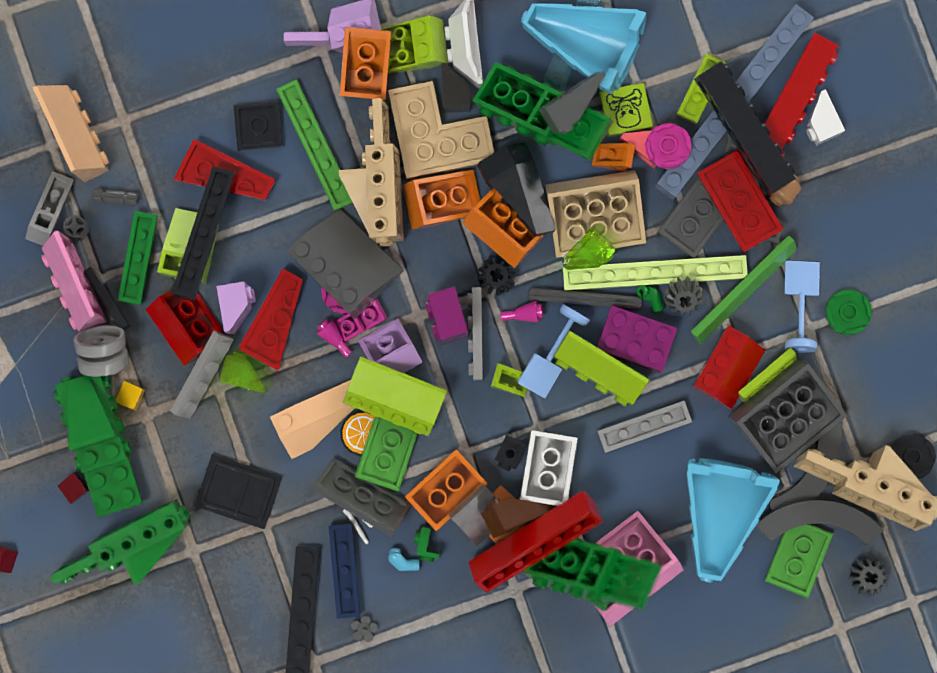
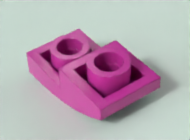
(366, 320)

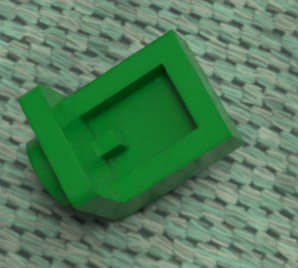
(422, 540)

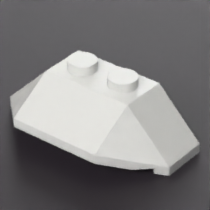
(464, 43)

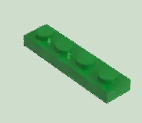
(138, 258)

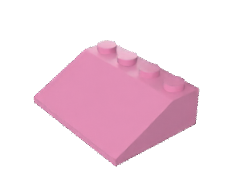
(72, 282)
(639, 540)

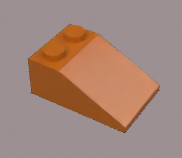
(365, 63)
(440, 198)

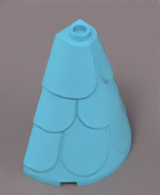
(589, 38)
(724, 511)

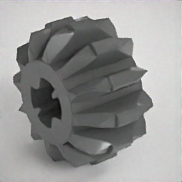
(683, 296)
(871, 568)

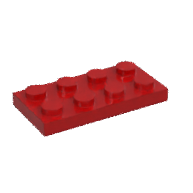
(739, 201)

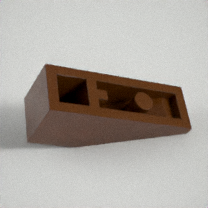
(512, 514)

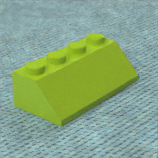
(600, 368)
(394, 396)

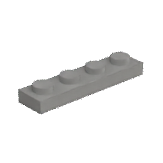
(475, 324)
(201, 375)
(644, 426)

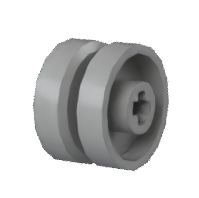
(101, 350)

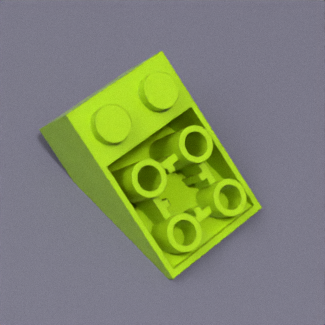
(417, 44)
(176, 244)

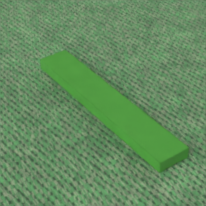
(314, 144)
(744, 289)

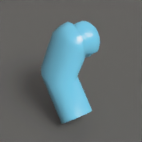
(400, 562)

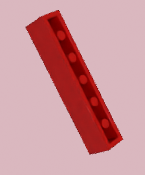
(800, 89)
(535, 541)

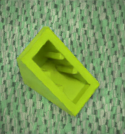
(506, 380)

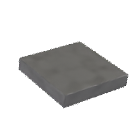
(469, 515)

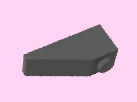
(570, 105)

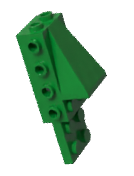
(516, 102)
(98, 442)
(133, 544)
(596, 575)

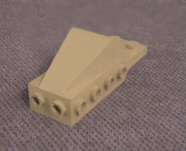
(377, 187)
(880, 485)

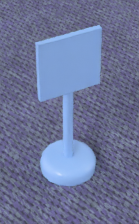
(801, 280)
(540, 372)

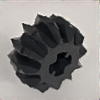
(489, 278)

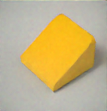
(130, 395)

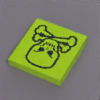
(627, 109)

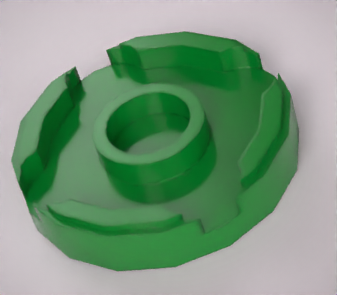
(848, 312)

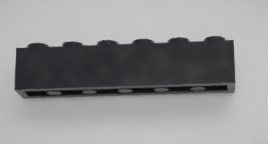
(745, 128)

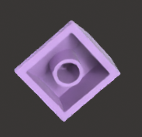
(357, 14)
(235, 305)
(391, 347)

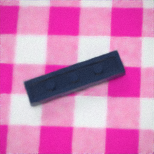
(344, 571)

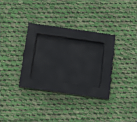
(238, 491)

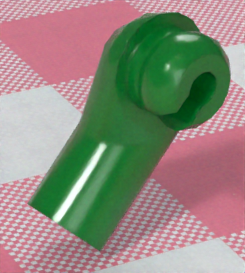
(652, 296)

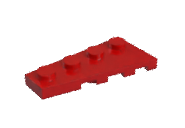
(198, 164)
(270, 327)

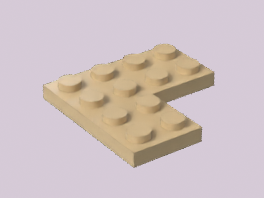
(426, 143)

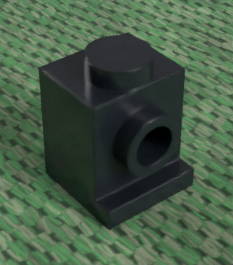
(510, 444)

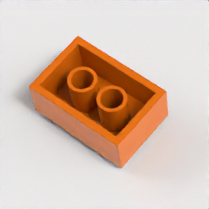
(501, 229)
(445, 489)

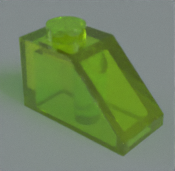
(589, 251)
(241, 373)

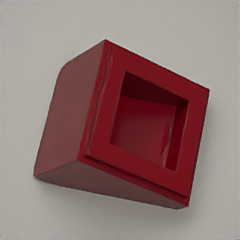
(73, 487)
(7, 559)

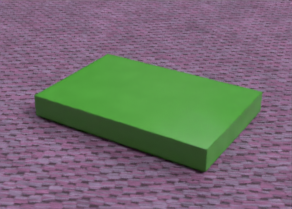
(385, 454)
(798, 559)

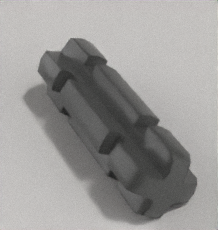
(116, 197)

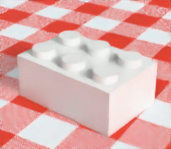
(548, 468)

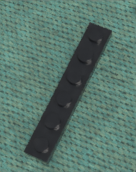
(203, 233)
(302, 610)

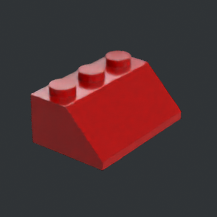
(184, 324)
(728, 367)

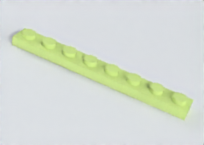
(656, 273)

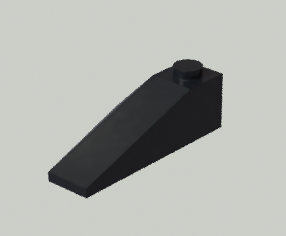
(517, 180)

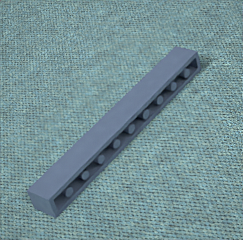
(751, 81)

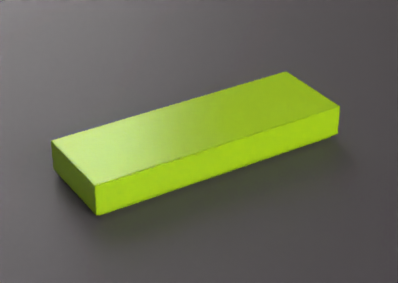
(695, 101)
(768, 375)

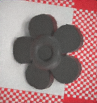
(364, 629)

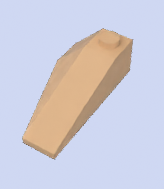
(311, 420)

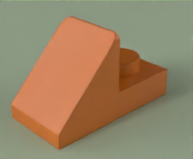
(614, 156)

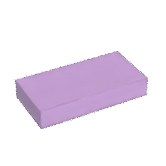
(307, 39)

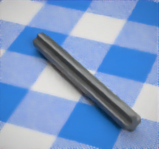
(584, 298)

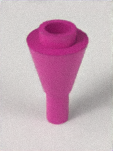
(530, 312)
(329, 332)

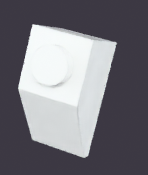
(824, 120)

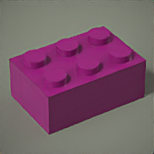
(448, 316)
(636, 339)

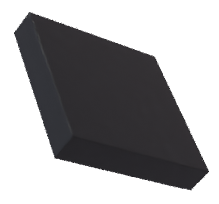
(258, 125)

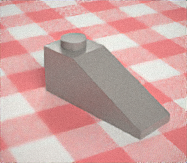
(49, 208)

